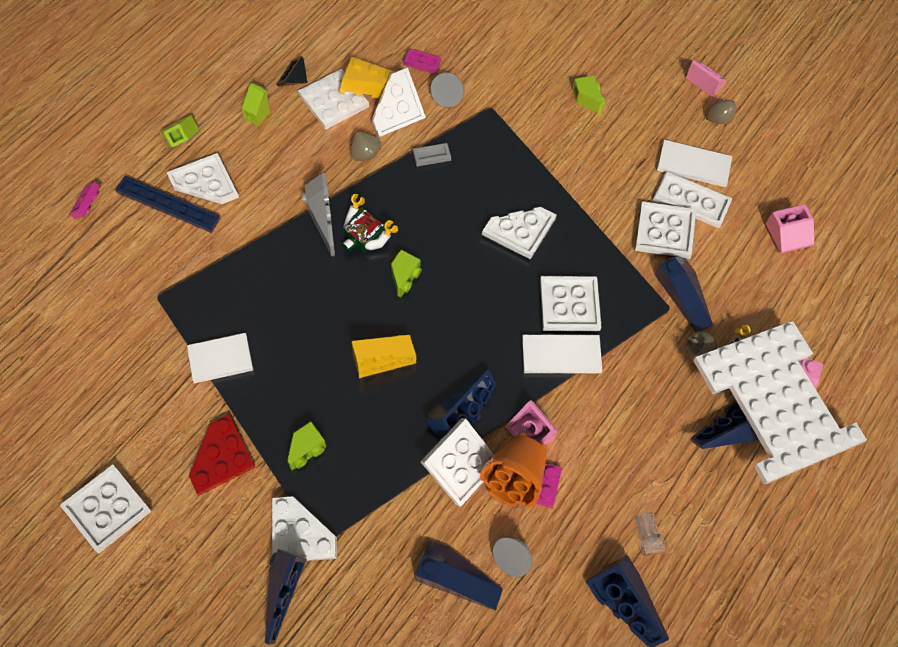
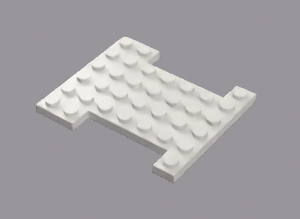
(778, 400)

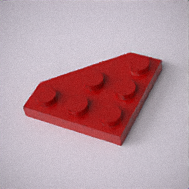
(220, 457)

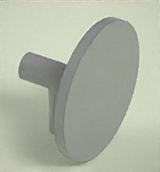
(447, 89)
(512, 556)

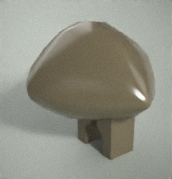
(722, 112)
(364, 147)
(699, 344)

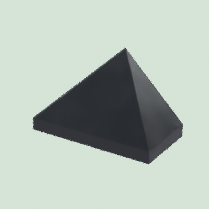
(294, 73)

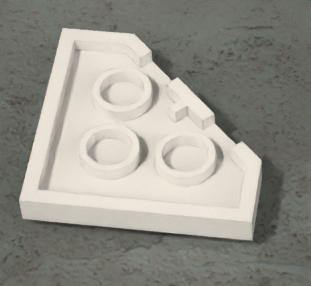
(398, 104)
(205, 180)
(520, 230)
(300, 531)

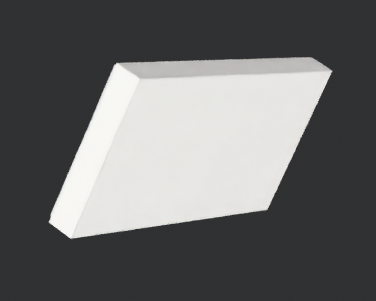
(695, 163)
(680, 192)
(561, 354)

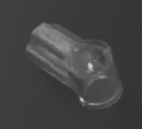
(650, 540)

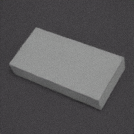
(431, 154)

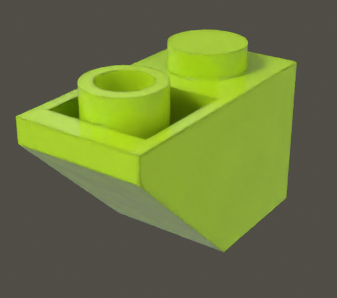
(588, 93)
(256, 105)
(179, 131)
(404, 270)
(305, 444)

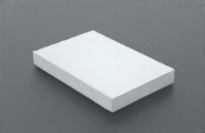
(219, 358)

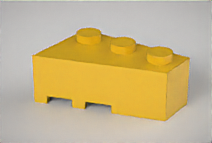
(364, 78)
(382, 354)

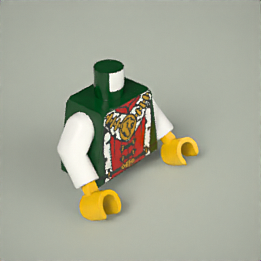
(364, 230)

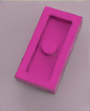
(422, 61)
(82, 204)
(549, 486)

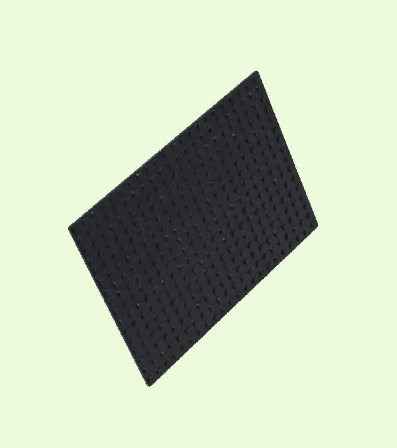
(460, 314)

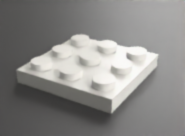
(326, 102)
(666, 230)
(570, 303)
(458, 461)
(105, 508)

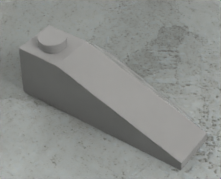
(319, 208)

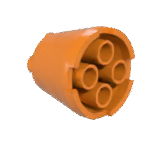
(516, 471)

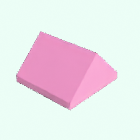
(705, 78)
(532, 423)

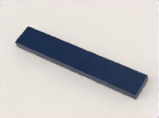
(168, 204)

